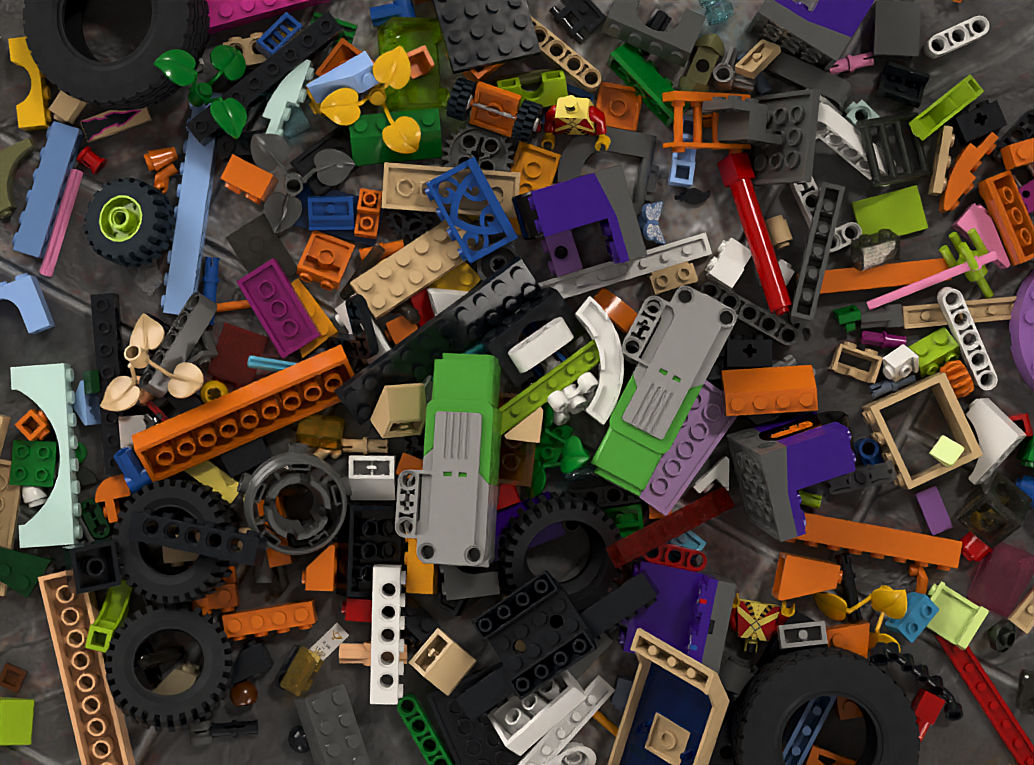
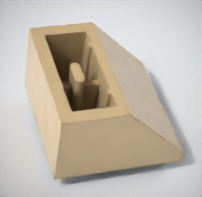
(400, 410)
(442, 661)

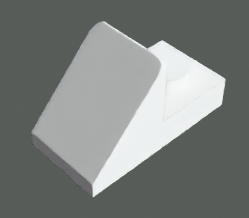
(717, 472)

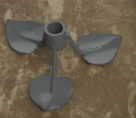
(269, 152)

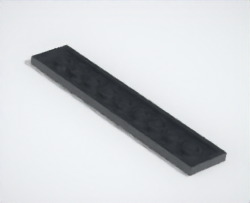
(445, 333)

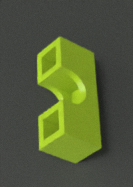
(551, 88)

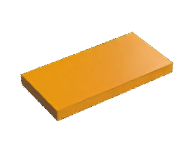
(536, 170)

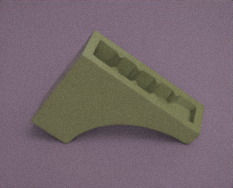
(9, 163)

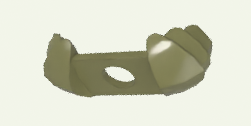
(709, 49)

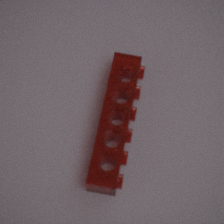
(670, 527)

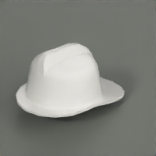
(574, 754)

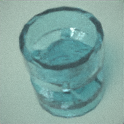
(717, 10)

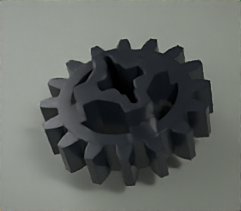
(406, 225)

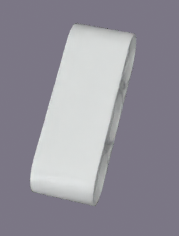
(965, 32)
(540, 344)

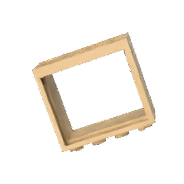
(953, 414)

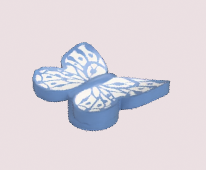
(649, 222)

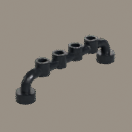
(890, 652)

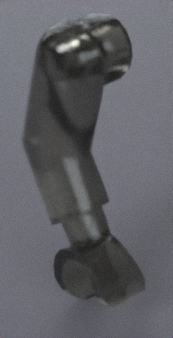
(408, 312)

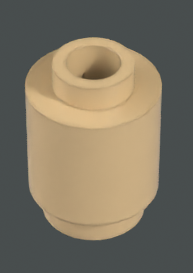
(779, 232)

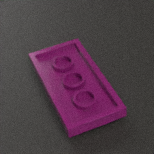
(278, 308)

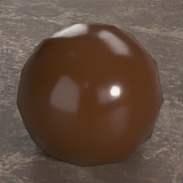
(243, 693)

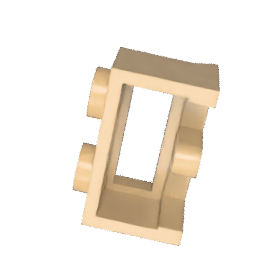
(672, 277)
(869, 355)

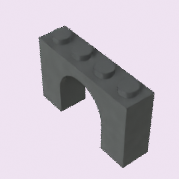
(670, 45)
(463, 584)

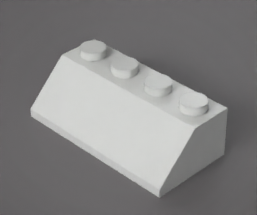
(527, 720)

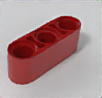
(684, 559)

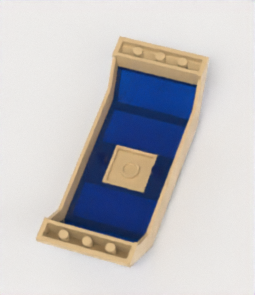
(670, 708)

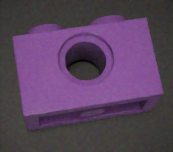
(571, 262)

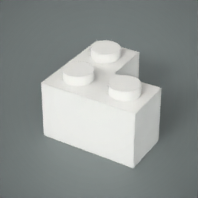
(729, 263)

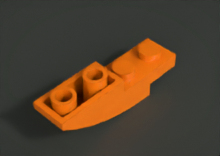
(959, 175)

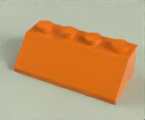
(1009, 216)
(769, 390)

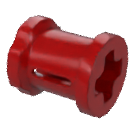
(91, 160)

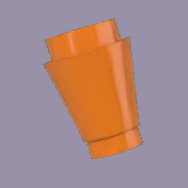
(160, 158)

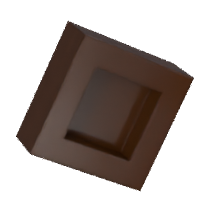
(12, 677)

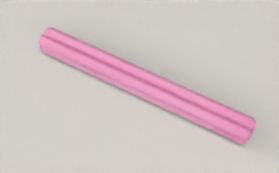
(61, 222)

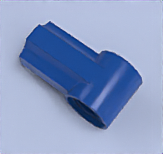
(398, 8)
(873, 457)
(133, 471)

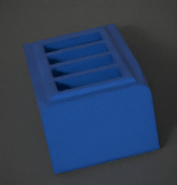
(273, 32)

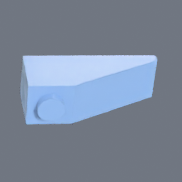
(352, 74)

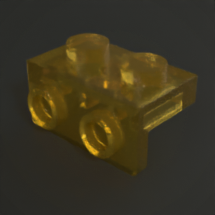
(299, 673)

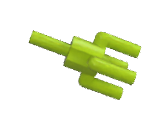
(967, 255)

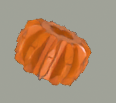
(958, 378)

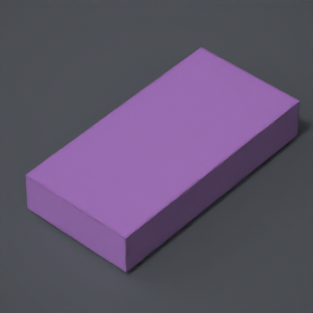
(933, 510)

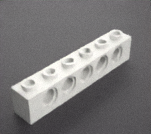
(380, 692)

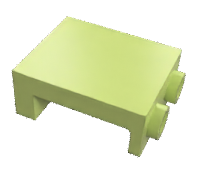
(957, 616)

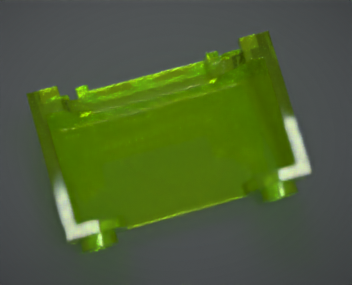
(412, 34)

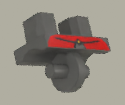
(157, 406)

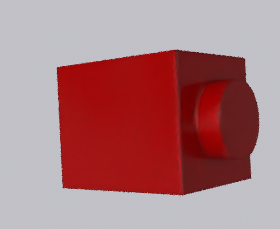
(357, 609)

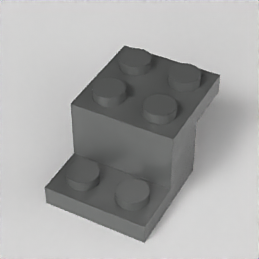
(742, 121)

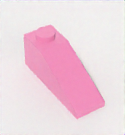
(976, 217)

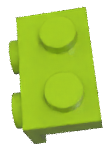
(935, 351)

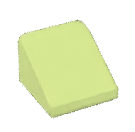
(946, 451)

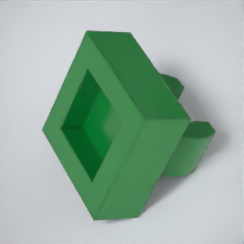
(847, 316)

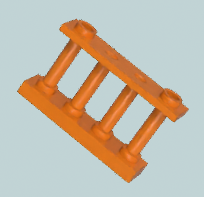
(696, 99)

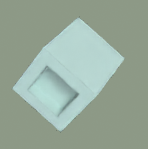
(859, 107)

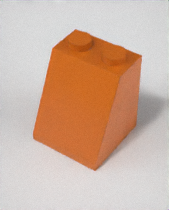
(804, 576)

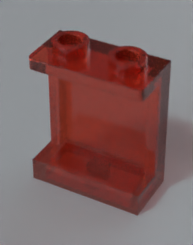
(234, 349)

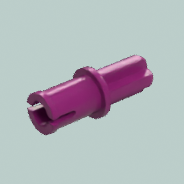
(882, 339)

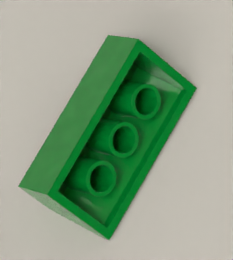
(643, 76)
(370, 148)

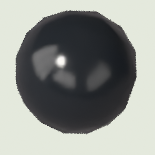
(297, 740)

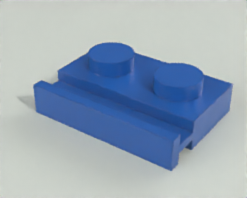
(331, 212)

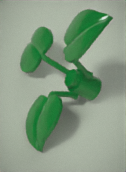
(179, 68)
(572, 456)

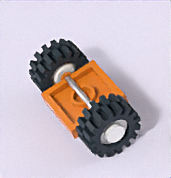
(494, 109)

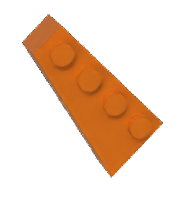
(853, 637)

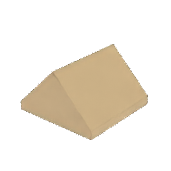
(528, 429)

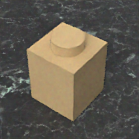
(66, 108)

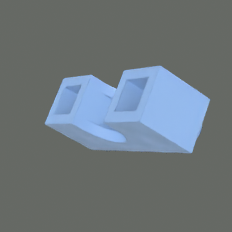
(683, 163)

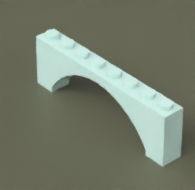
(59, 517)

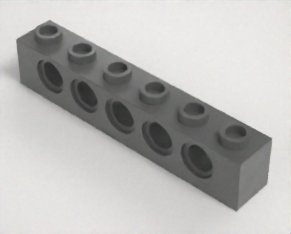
(817, 251)

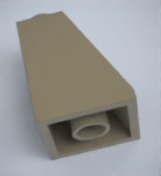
(179, 679)

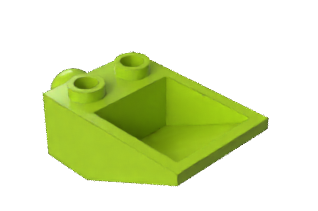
(16, 721)

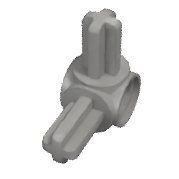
(727, 68)

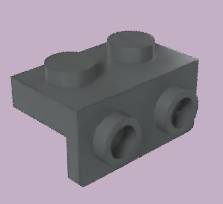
(203, 351)

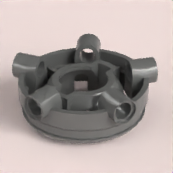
(296, 459)

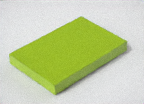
(896, 210)

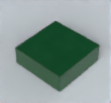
(91, 382)

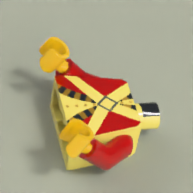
(575, 117)
(757, 620)

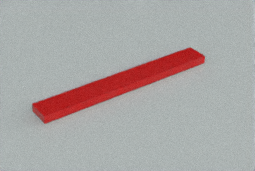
(990, 702)

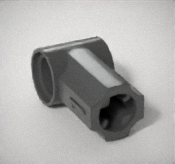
(888, 317)

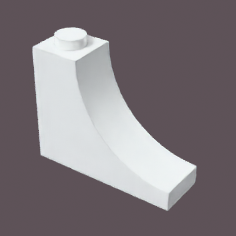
(996, 437)

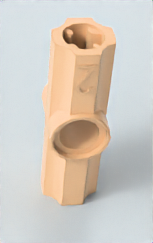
(361, 653)

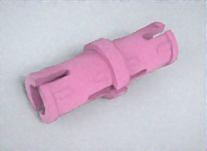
(851, 63)

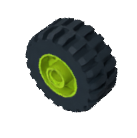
(129, 222)

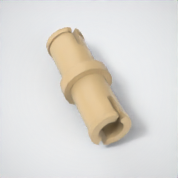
(366, 445)

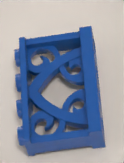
(498, 225)

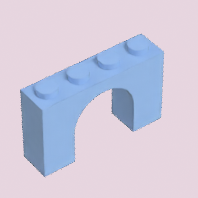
(30, 301)

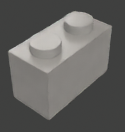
(802, 635)

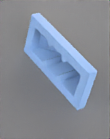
(87, 406)

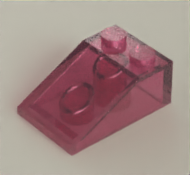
(1001, 579)

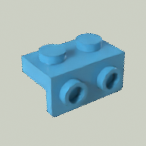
(918, 615)

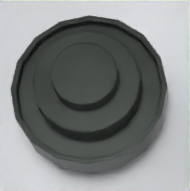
(1002, 635)

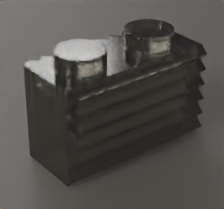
(875, 249)

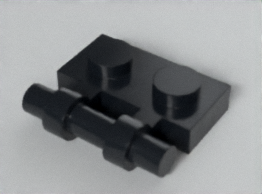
(586, 13)

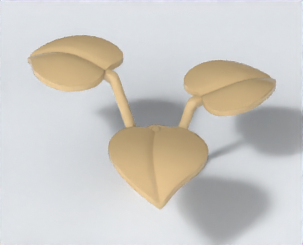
(147, 336)

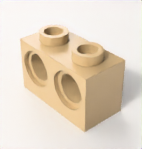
(248, 45)

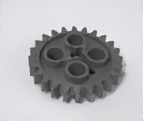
(458, 153)

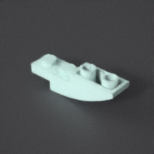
(289, 92)

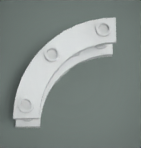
(611, 359)

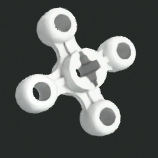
(573, 398)

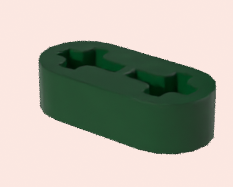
(91, 520)

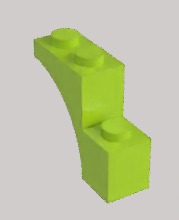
(945, 107)
(110, 617)

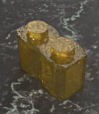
(321, 432)

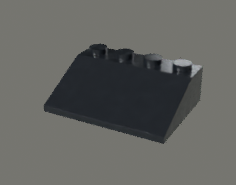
(367, 540)

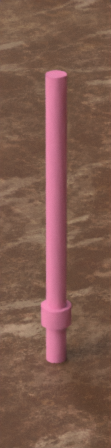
(929, 281)

